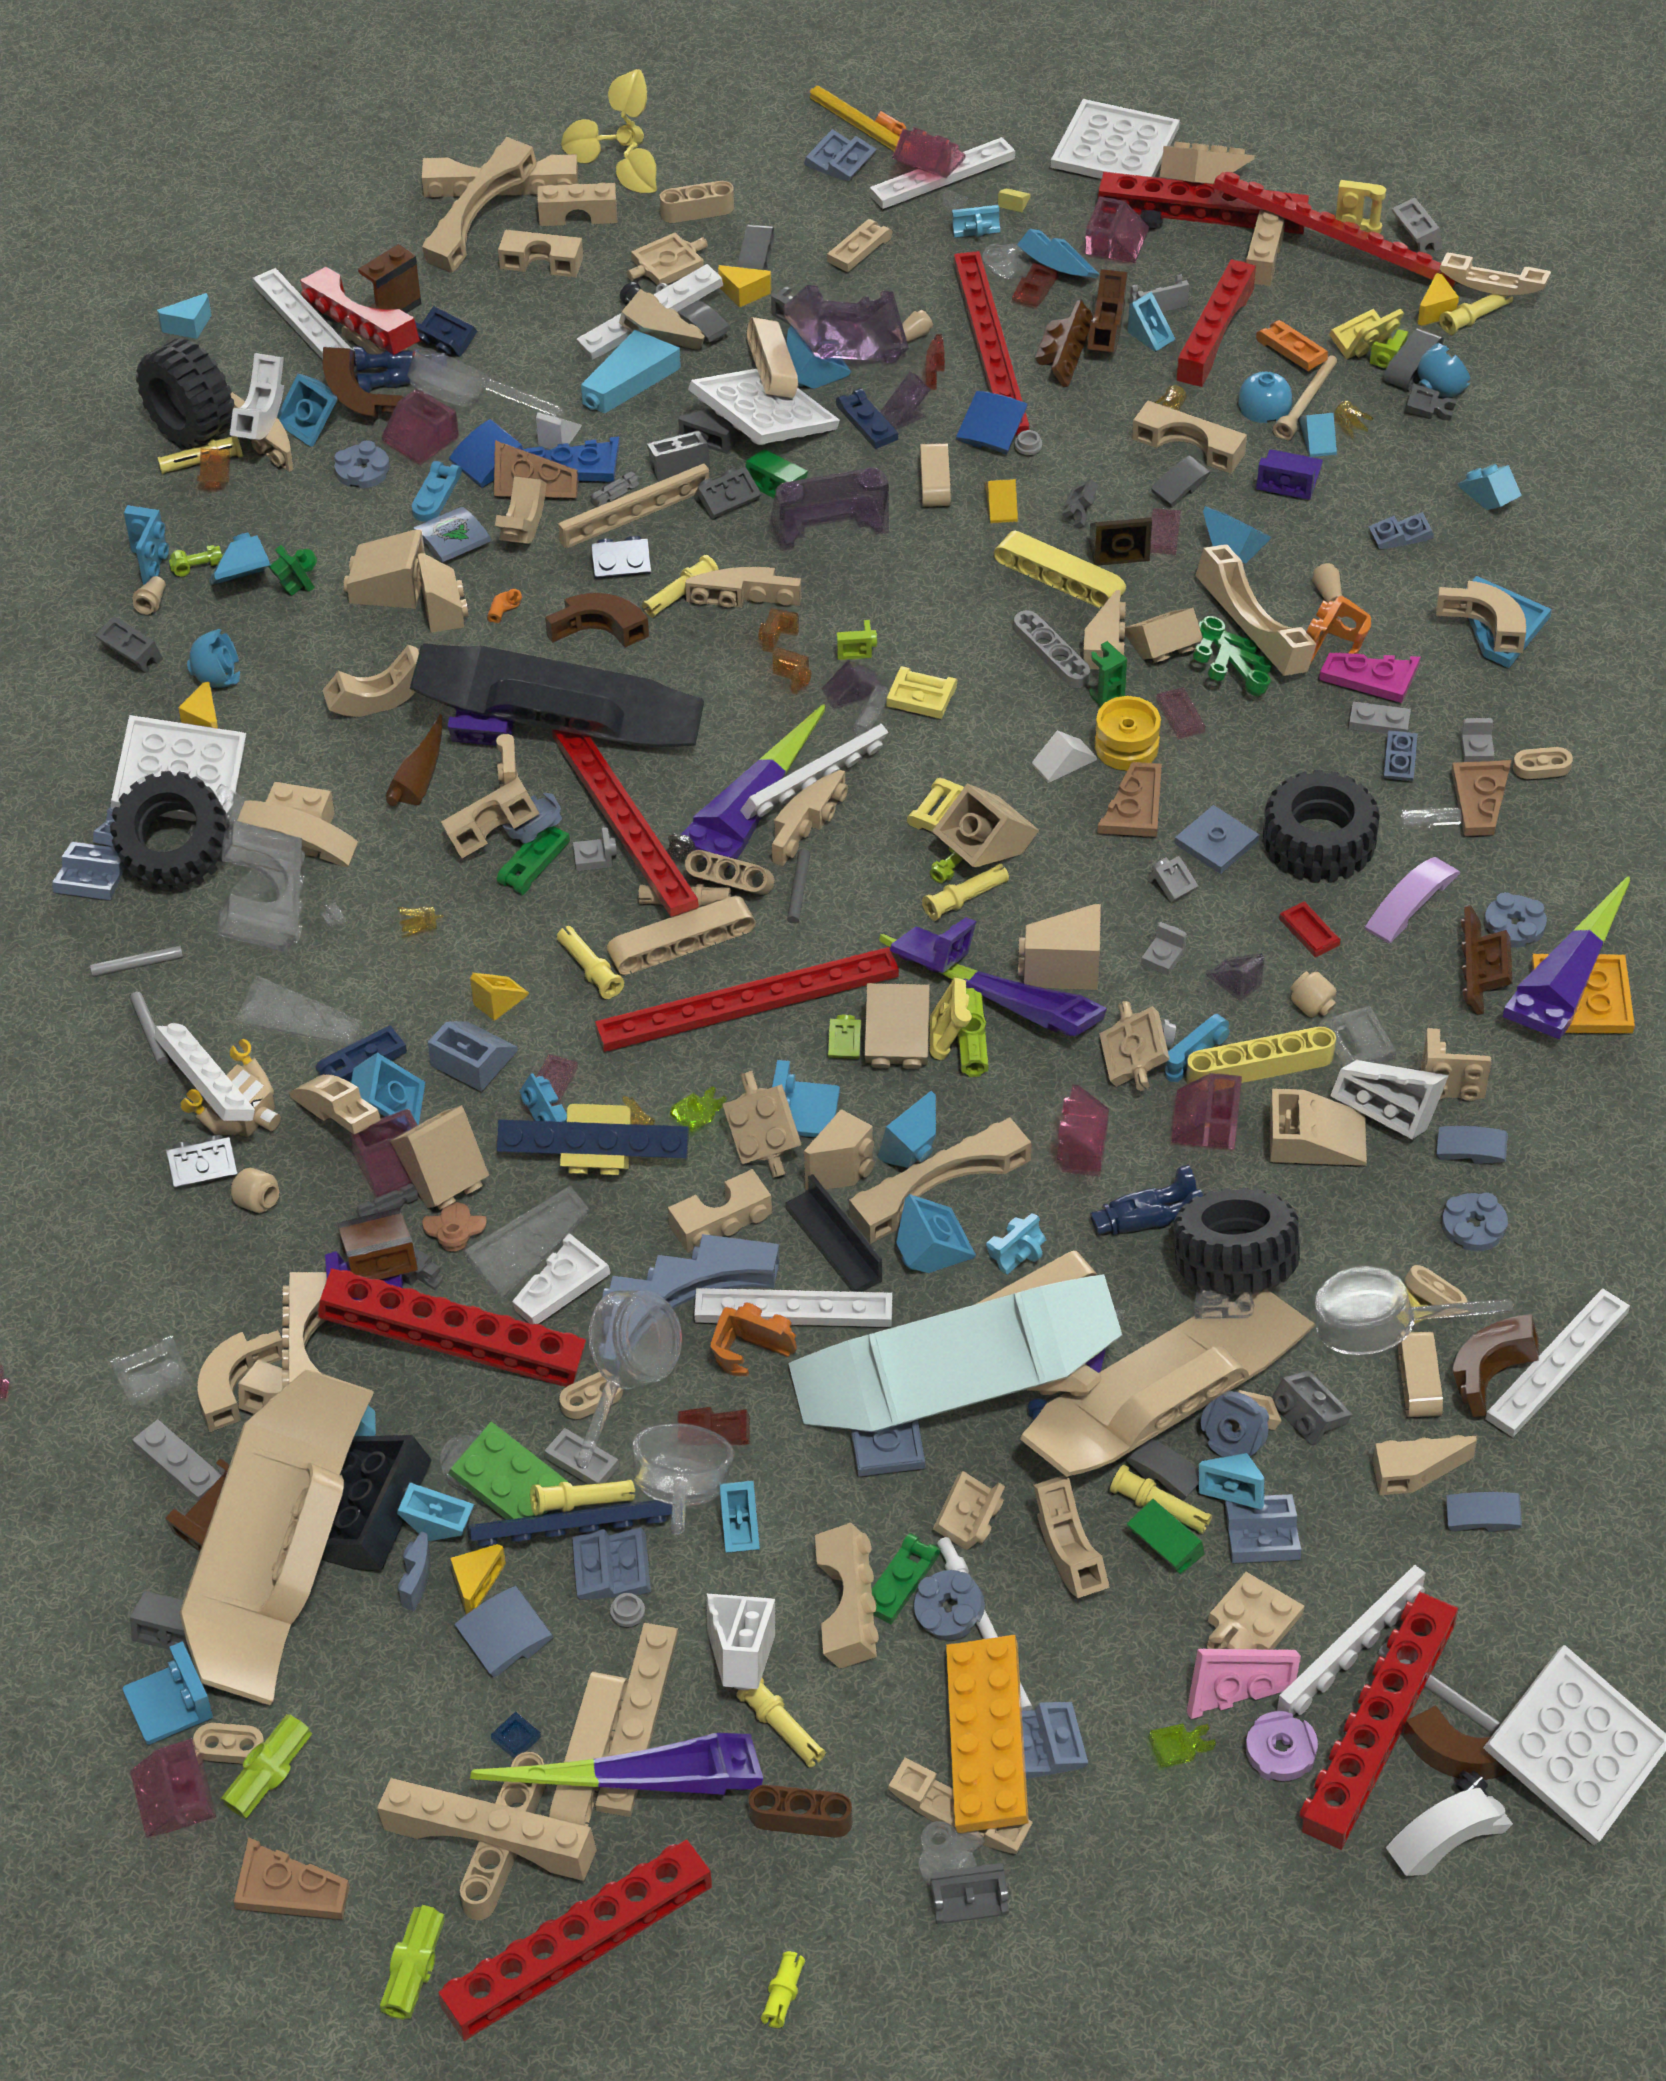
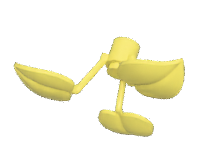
(629, 96)

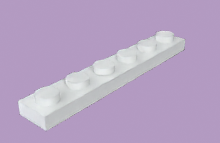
(921, 182)
(674, 296)
(297, 311)
(786, 788)
(204, 1073)
(800, 1307)
(1557, 1362)
(1344, 1650)

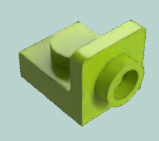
(1383, 353)
(856, 643)
(844, 1037)

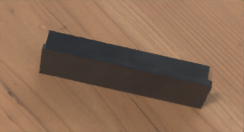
(836, 1237)

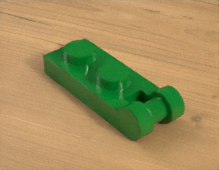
(533, 859)
(902, 1577)

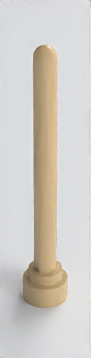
(1287, 425)

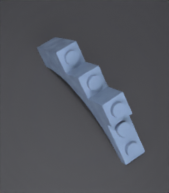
(714, 1265)

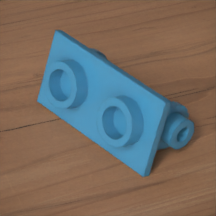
(538, 1097)

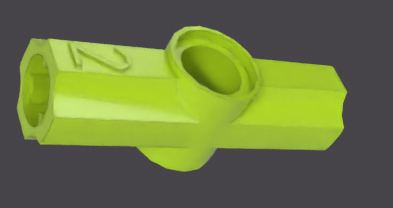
(973, 1038)
(266, 1766)
(412, 1962)

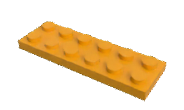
(986, 1734)

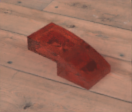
(1035, 286)
(934, 361)
(731, 1425)

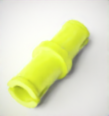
(783, 1989)

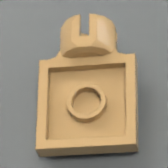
(1252, 1616)

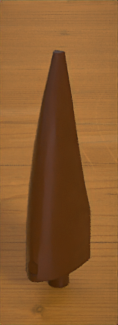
(417, 769)

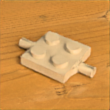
(667, 259)
(1134, 1046)
(762, 1124)

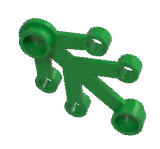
(1214, 631)

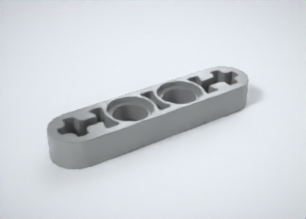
(1047, 651)

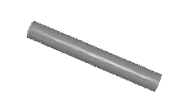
(136, 961)
(148, 1027)

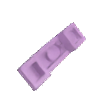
(1408, 897)

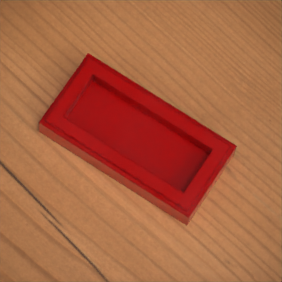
(1309, 929)

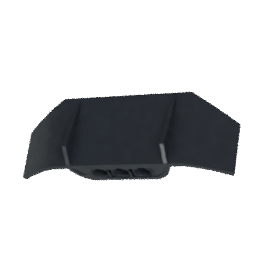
(557, 695)

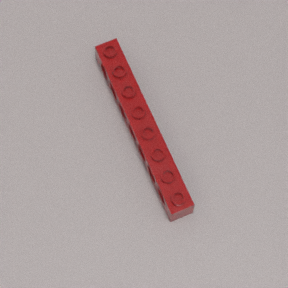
(1187, 200)
(436, 1334)
(1336, 1823)
(505, 1995)

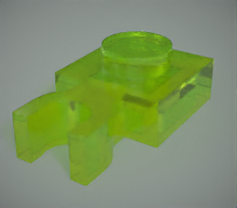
(697, 1111)
(1177, 1746)

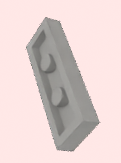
(176, 1459)

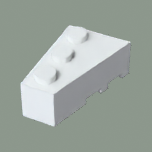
(1391, 1094)
(740, 1637)

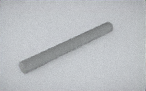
(1454, 1699)

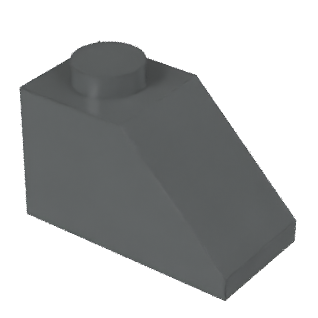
(714, 428)

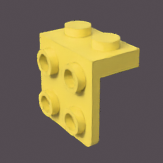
(1361, 332)
(596, 1114)

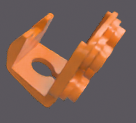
(1332, 624)
(748, 1324)

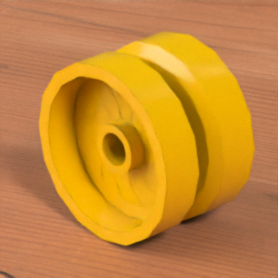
(1127, 732)

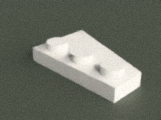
(561, 1281)

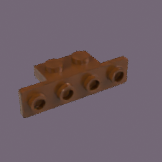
(1064, 342)
(1487, 960)

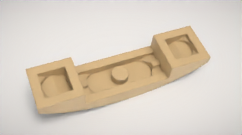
(1491, 281)
(316, 833)
(935, 1801)

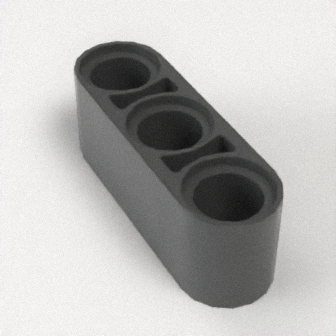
(756, 247)
(1403, 368)

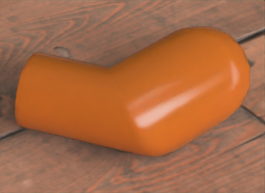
(890, 123)
(502, 603)

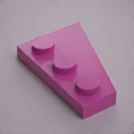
(1377, 677)

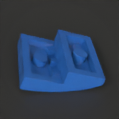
(992, 421)
(477, 452)

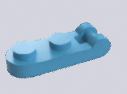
(435, 491)
(1208, 1034)

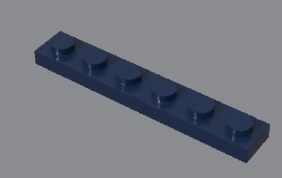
(593, 1138)
(555, 1523)

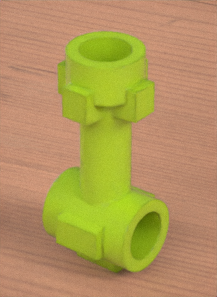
(181, 563)
(943, 869)

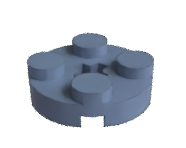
(366, 453)
(548, 817)
(1516, 906)
(1479, 1206)
(1246, 1412)
(935, 1591)

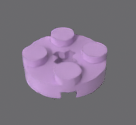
(1276, 1764)

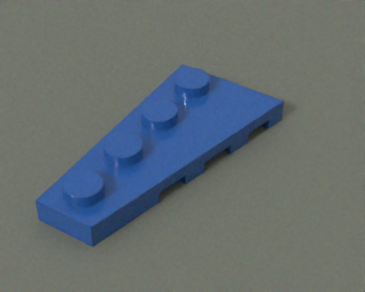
(592, 460)

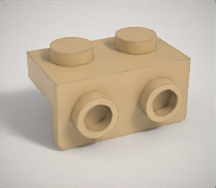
(969, 1511)

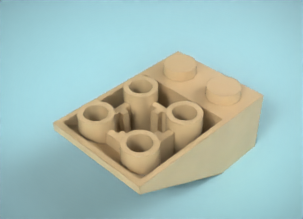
(1199, 163)
(1315, 1130)

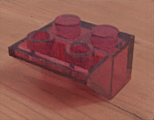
(928, 152)
(1115, 231)
(421, 426)
(1208, 1111)
(1082, 1133)
(377, 1155)
(172, 1789)

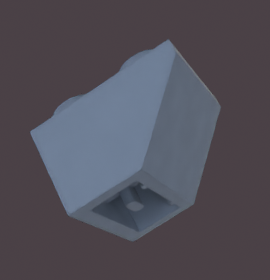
(469, 1053)

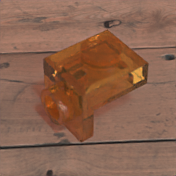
(214, 467)
(777, 623)
(792, 666)

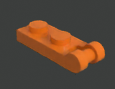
(1292, 345)

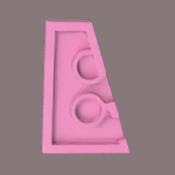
(1239, 1674)

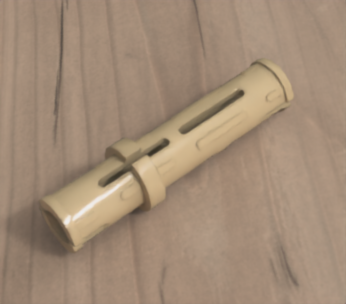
(705, 895)

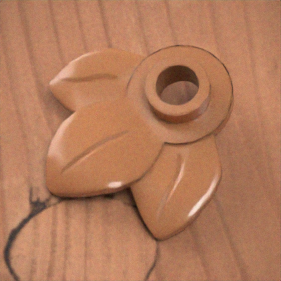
(454, 1226)

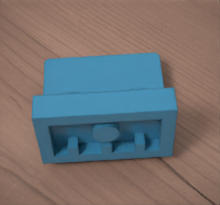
(146, 539)
(810, 1103)
(169, 1698)

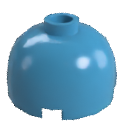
(1442, 372)
(1265, 397)
(211, 657)

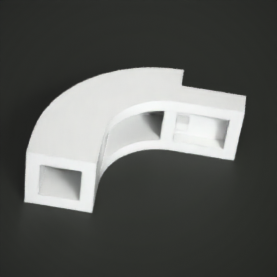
(263, 400)
(1444, 1827)

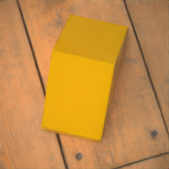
(744, 284)
(1438, 299)
(1002, 500)
(199, 708)
(495, 994)
(476, 1574)

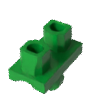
(292, 569)

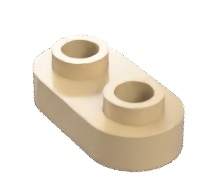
(1541, 761)
(1431, 1287)
(586, 1392)
(229, 1739)

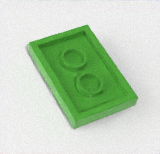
(503, 1473)

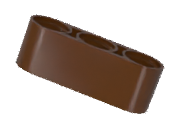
(789, 1799)

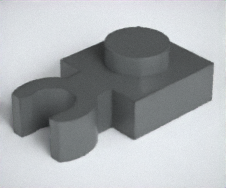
(1425, 402)

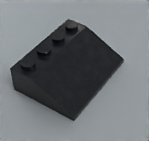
(374, 1484)

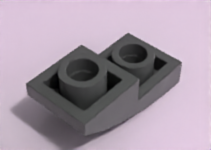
(706, 319)
(1179, 480)
(1162, 1463)

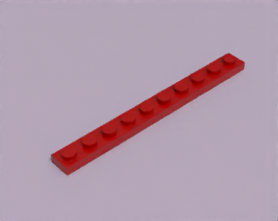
(1328, 225)
(987, 328)
(627, 822)
(746, 999)

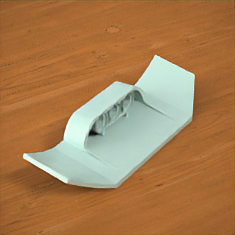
(956, 1357)

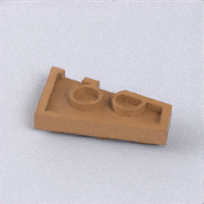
(511, 462)
(1480, 794)
(1135, 804)
(285, 1886)

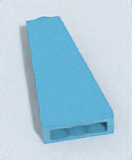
(629, 370)

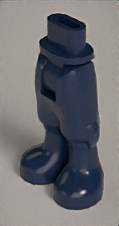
(393, 377)
(1147, 1207)

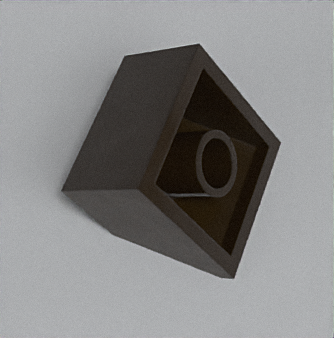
(1120, 541)

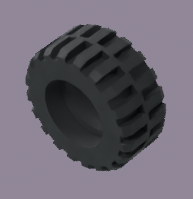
(185, 393)
(150, 801)
(1321, 853)
(1236, 1241)

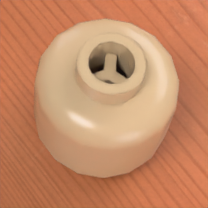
(1313, 994)
(255, 1190)

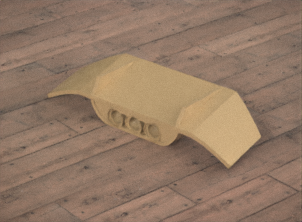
(1163, 1385)
(269, 1533)

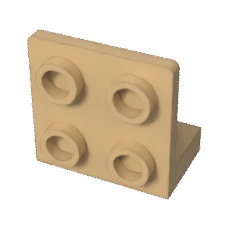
(1466, 1073)

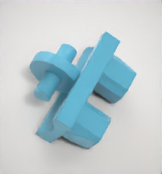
(976, 221)
(1020, 1243)

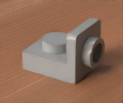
(1477, 739)
(595, 853)
(1173, 878)
(1165, 949)

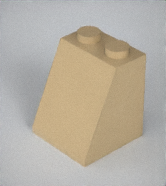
(386, 571)
(984, 828)
(1062, 950)
(897, 1025)
(442, 1157)

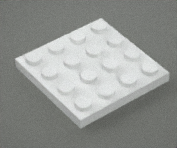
(1113, 141)
(761, 416)
(175, 747)
(1578, 1744)

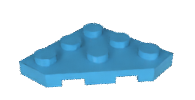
(1535, 615)

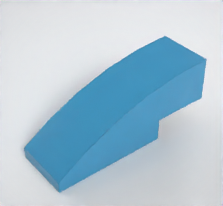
(1055, 254)

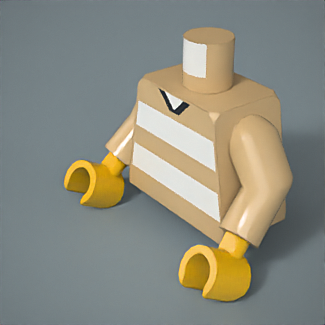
(253, 1085)

